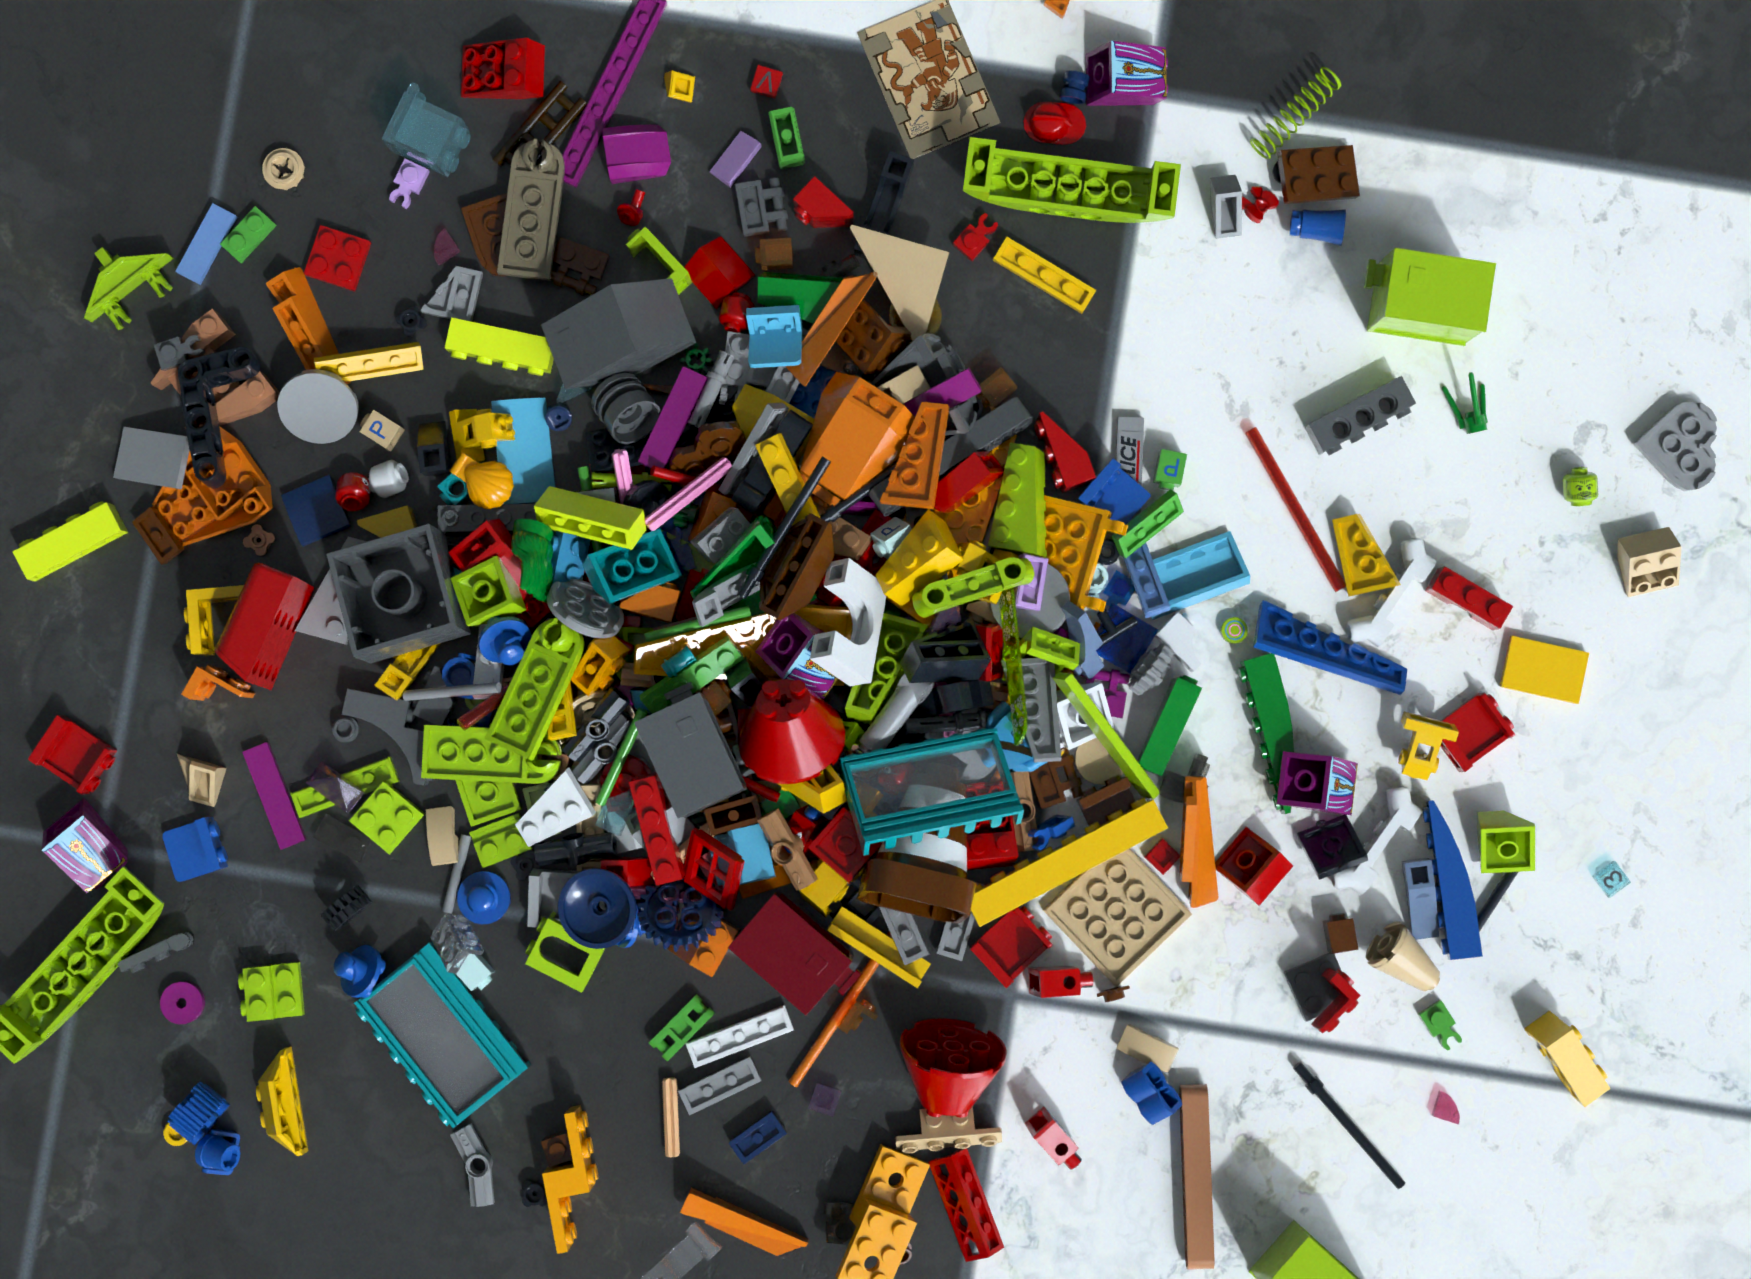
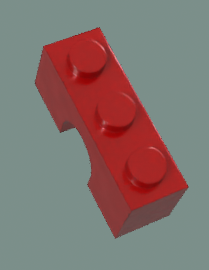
(1459, 591)

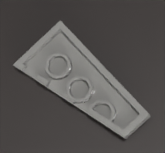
(324, 614)
(1042, 709)

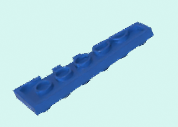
(1302, 642)

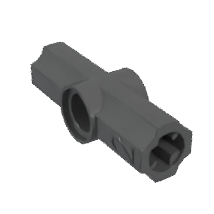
(596, 758)

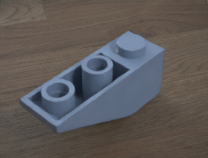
(1421, 898)

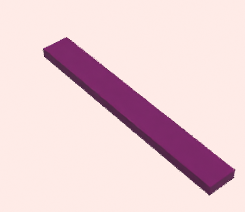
(610, 88)

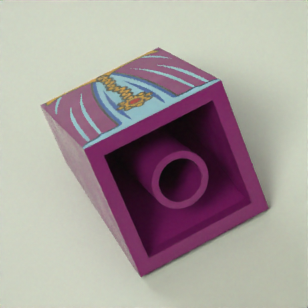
(1126, 74)
(789, 650)
(1317, 783)
(84, 846)

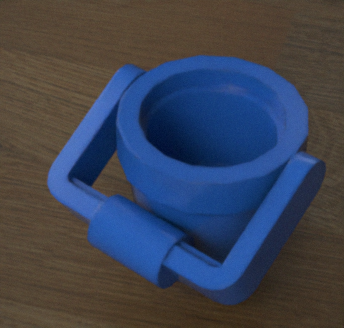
(459, 672)
(217, 1154)

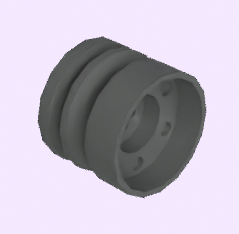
(625, 408)

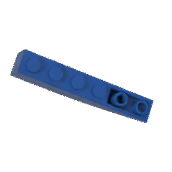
(1453, 891)

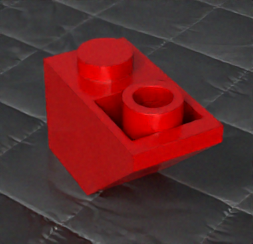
(633, 870)

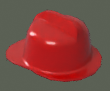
(1054, 123)

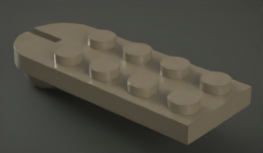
(532, 212)

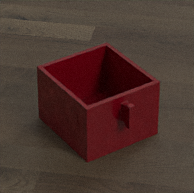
(794, 953)

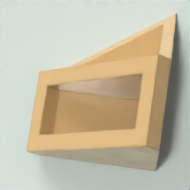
(202, 779)

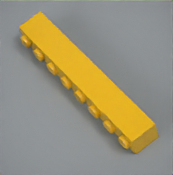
(1066, 861)

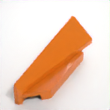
(301, 317)
(830, 324)
(1197, 848)

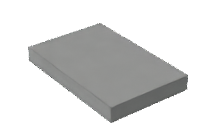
(152, 458)

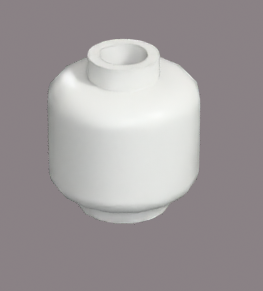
(388, 478)

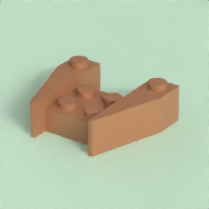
(234, 399)

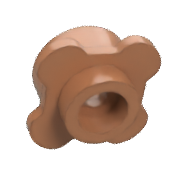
(266, 540)

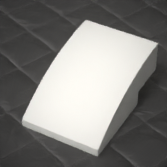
(1072, 727)

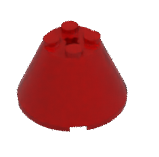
(790, 733)
(950, 1064)

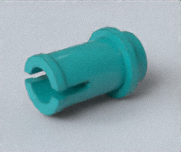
(678, 662)

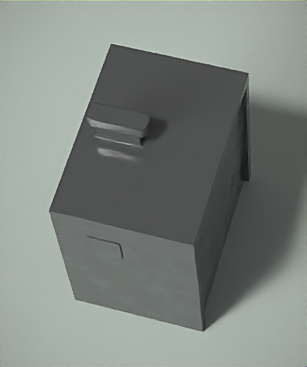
(618, 332)
(690, 753)

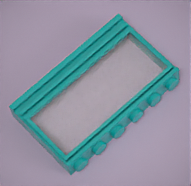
(929, 788)
(441, 1036)

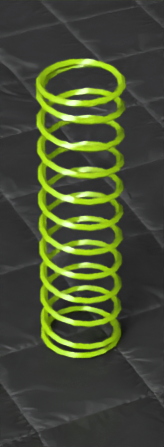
(1296, 111)

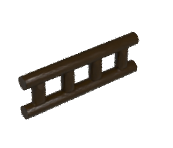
(539, 114)

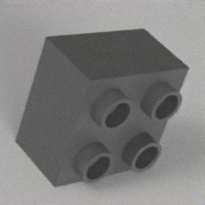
(397, 594)

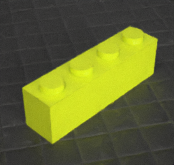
(499, 345)
(591, 517)
(70, 541)

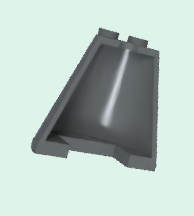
(937, 365)

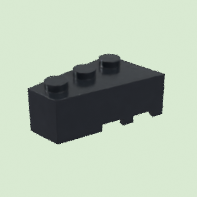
(947, 656)

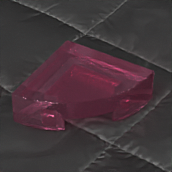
(444, 247)
(1446, 1108)

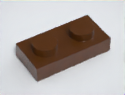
(158, 535)

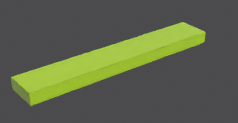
(1106, 735)

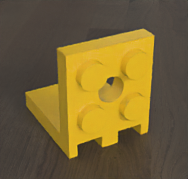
(199, 616)

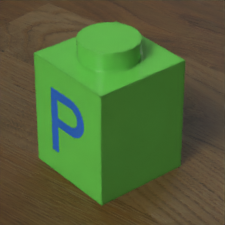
(1169, 469)

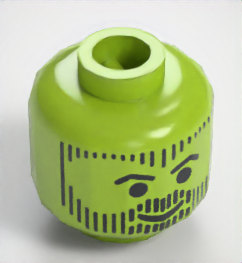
(1580, 486)

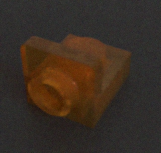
(718, 696)
(853, 1018)

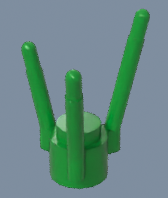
(1477, 419)

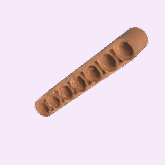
(1196, 1177)

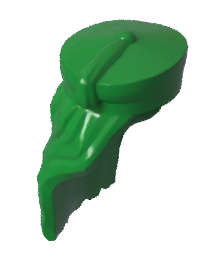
(533, 547)

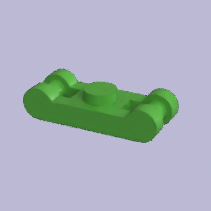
(682, 1027)

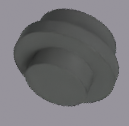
(345, 729)

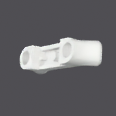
(1376, 626)
(1401, 814)

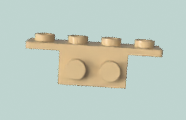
(948, 1132)

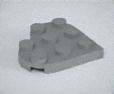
(1682, 445)

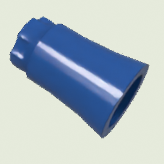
(1319, 225)

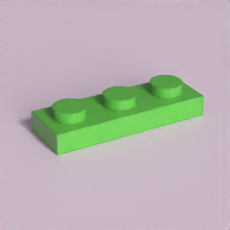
(1148, 523)

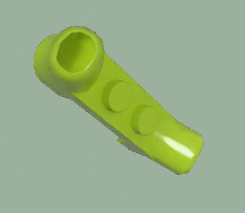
(973, 585)

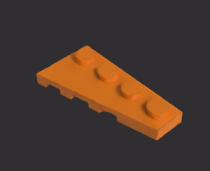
(918, 468)

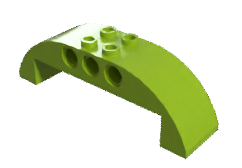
(1070, 185)
(78, 965)

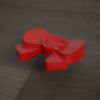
(1264, 201)

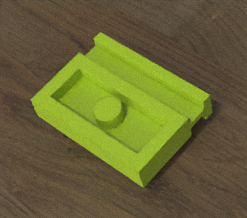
(499, 841)

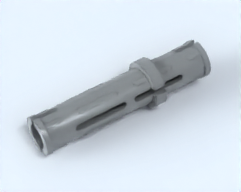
(711, 389)

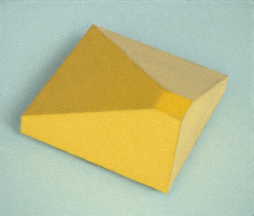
(679, 85)

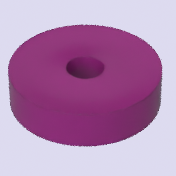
(194, 1002)

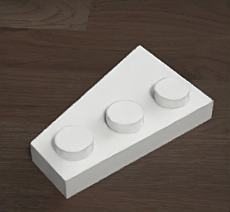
(555, 810)

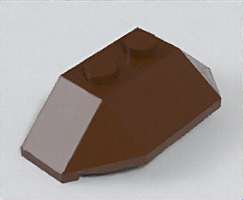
(797, 567)

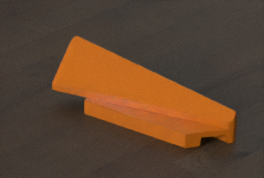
(741, 1223)

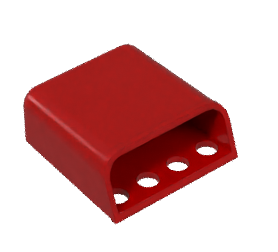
(263, 624)

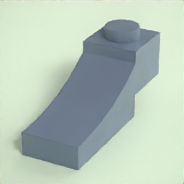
(1083, 632)

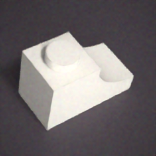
(1178, 635)

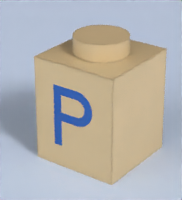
(381, 430)

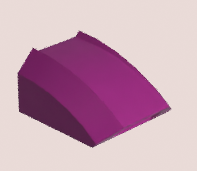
(636, 152)

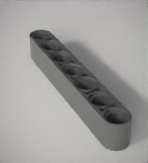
(983, 437)

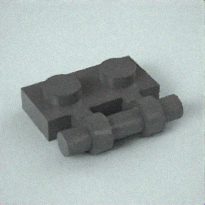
(753, 208)

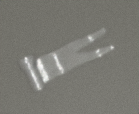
(686, 1254)

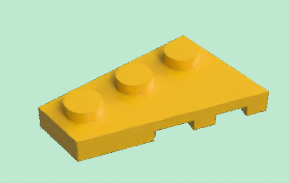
(1361, 557)

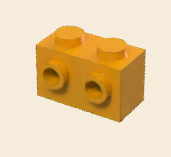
(599, 664)

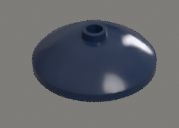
(582, 914)

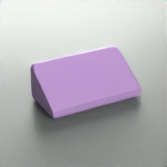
(735, 158)
(1030, 595)

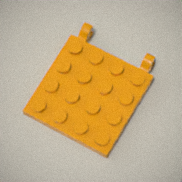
(1074, 545)

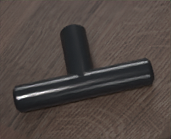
(1114, 631)

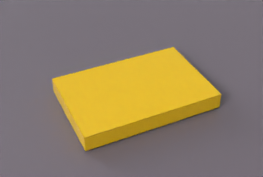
(1544, 670)

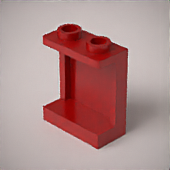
(1479, 729)
(73, 754)
(1011, 945)

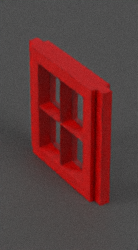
(732, 879)

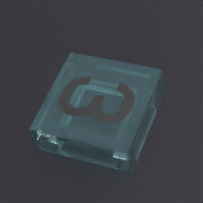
(1611, 879)

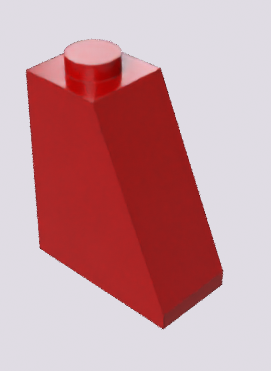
(967, 480)

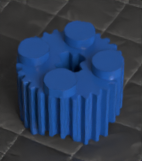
(197, 1113)

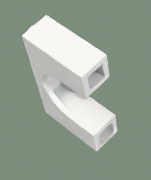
(853, 658)

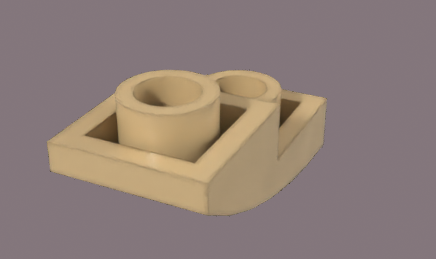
(441, 835)
(1147, 1048)

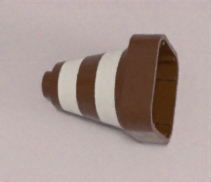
(921, 877)

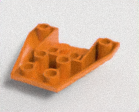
(857, 432)
(207, 512)

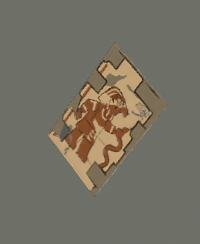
(928, 77)

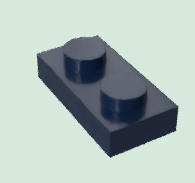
(757, 1137)

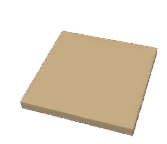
(1117, 914)

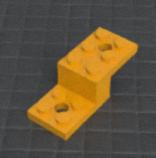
(570, 1179)
(883, 1216)

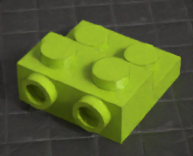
(272, 991)

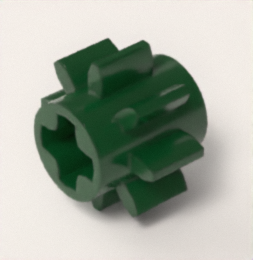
(697, 353)
(686, 515)

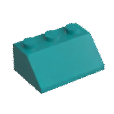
(625, 572)

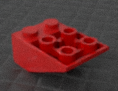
(503, 69)
(1067, 457)
(484, 543)
(992, 846)

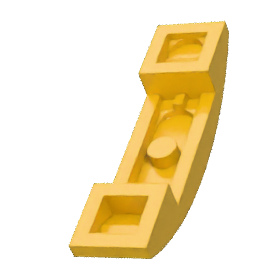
(404, 671)

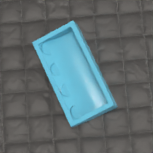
(530, 453)
(1201, 572)

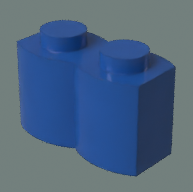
(1151, 1093)

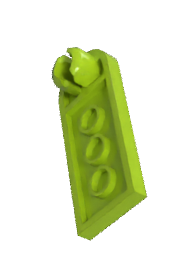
(536, 688)
(468, 756)

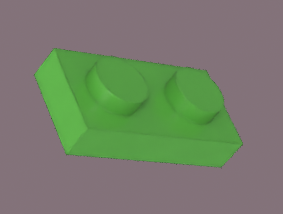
(248, 234)

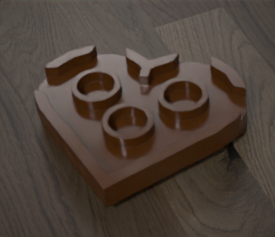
(485, 229)
(710, 445)

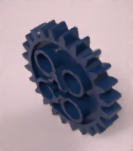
(656, 909)

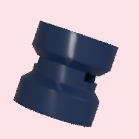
(1074, 85)

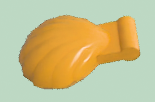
(487, 483)

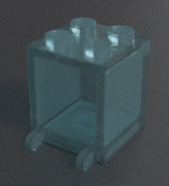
(426, 133)

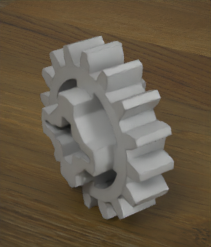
(1151, 669)

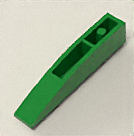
(1271, 715)

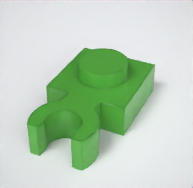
(1438, 1022)

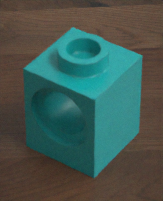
(447, 495)

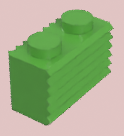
(786, 137)

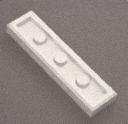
(739, 1036)

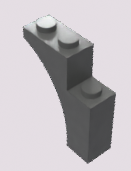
(393, 719)

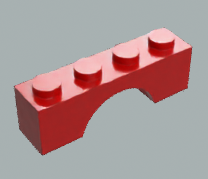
(655, 828)

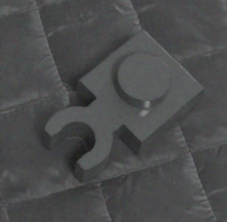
(174, 352)

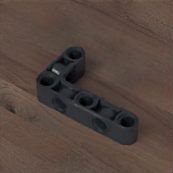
(199, 405)

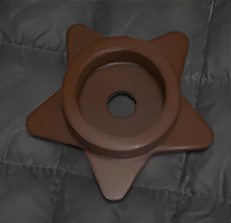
(1114, 993)

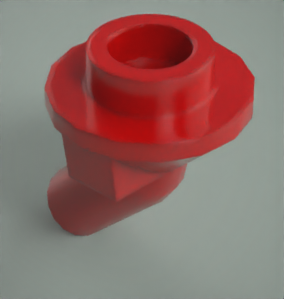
(632, 211)

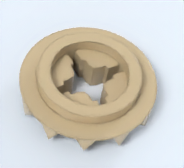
(279, 158)

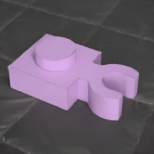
(410, 179)

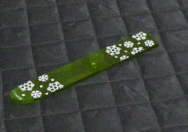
(1013, 661)

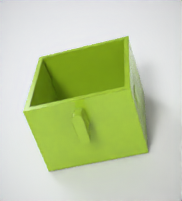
(1429, 296)
(1299, 1256)

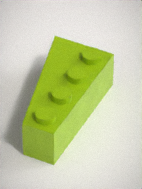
(1021, 504)
(894, 639)

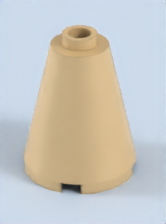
(1402, 958)

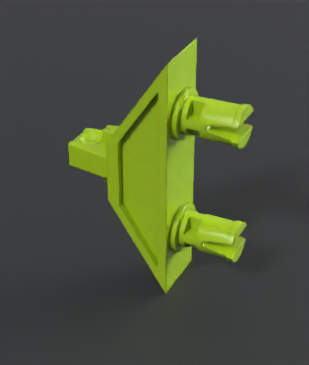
(119, 278)

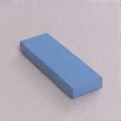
(206, 244)
(1146, 582)

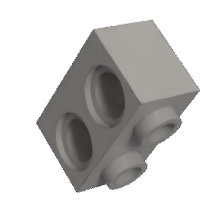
(720, 534)

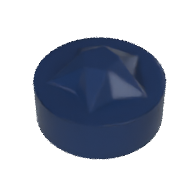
(558, 417)

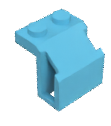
(754, 848)

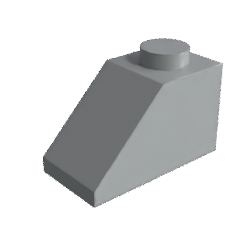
(1226, 206)

